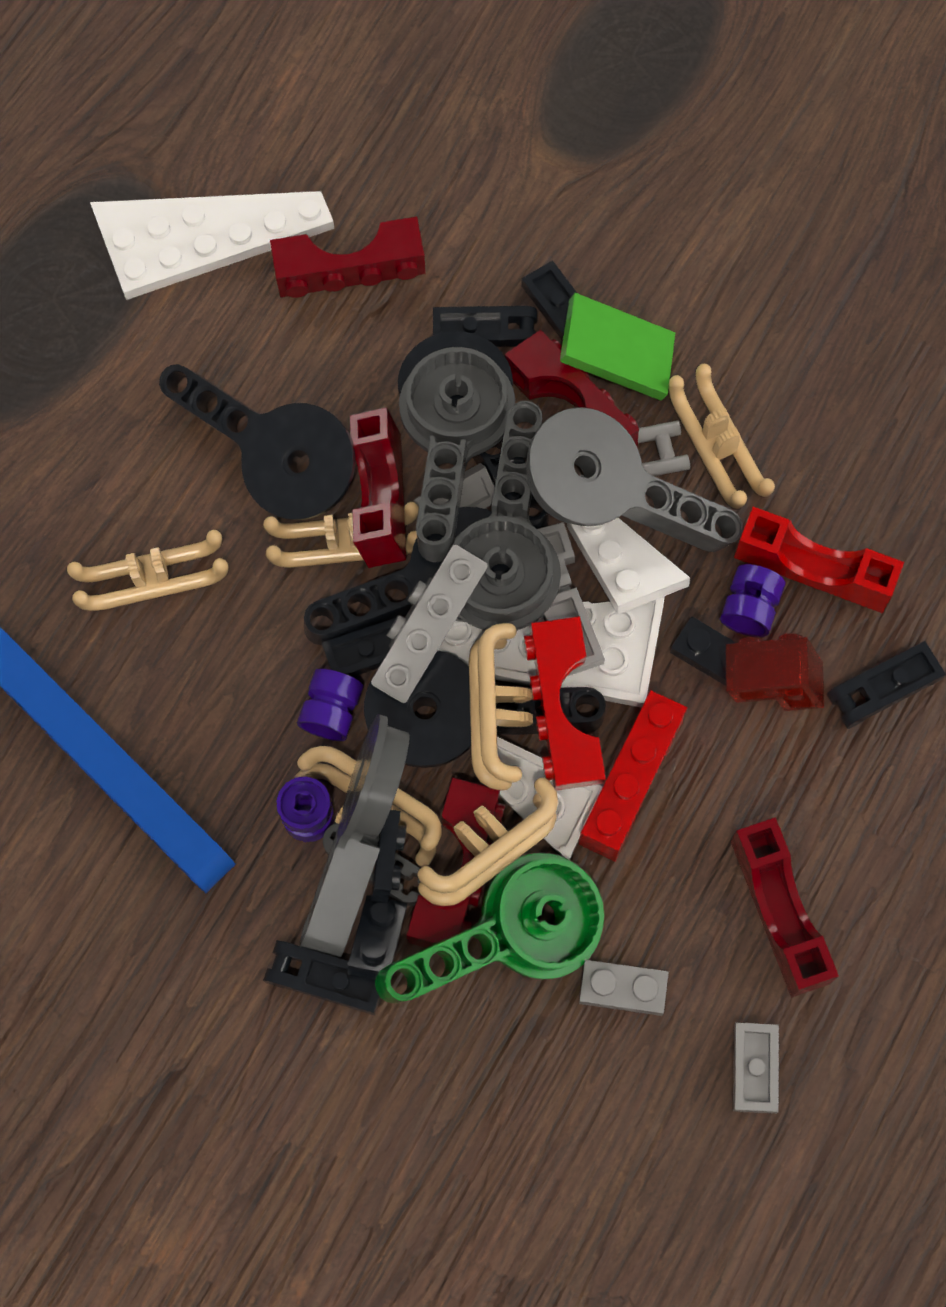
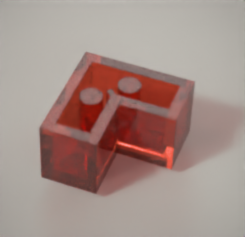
(776, 670)

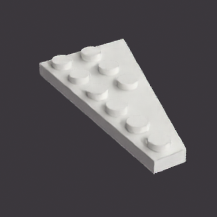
(181, 238)
(625, 640)

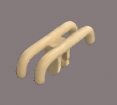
(717, 439)
(338, 537)
(149, 574)
(483, 710)
(426, 830)
(493, 858)

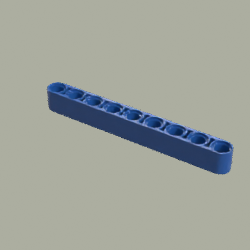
(111, 767)

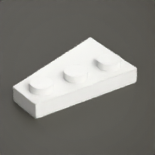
(627, 565)
(573, 803)

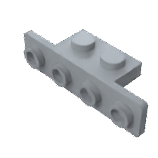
(427, 622)

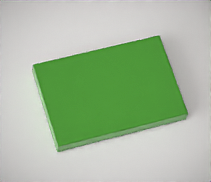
(617, 346)

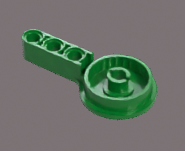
(512, 931)

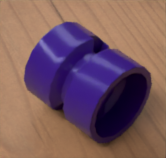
(752, 600)
(332, 698)
(305, 808)

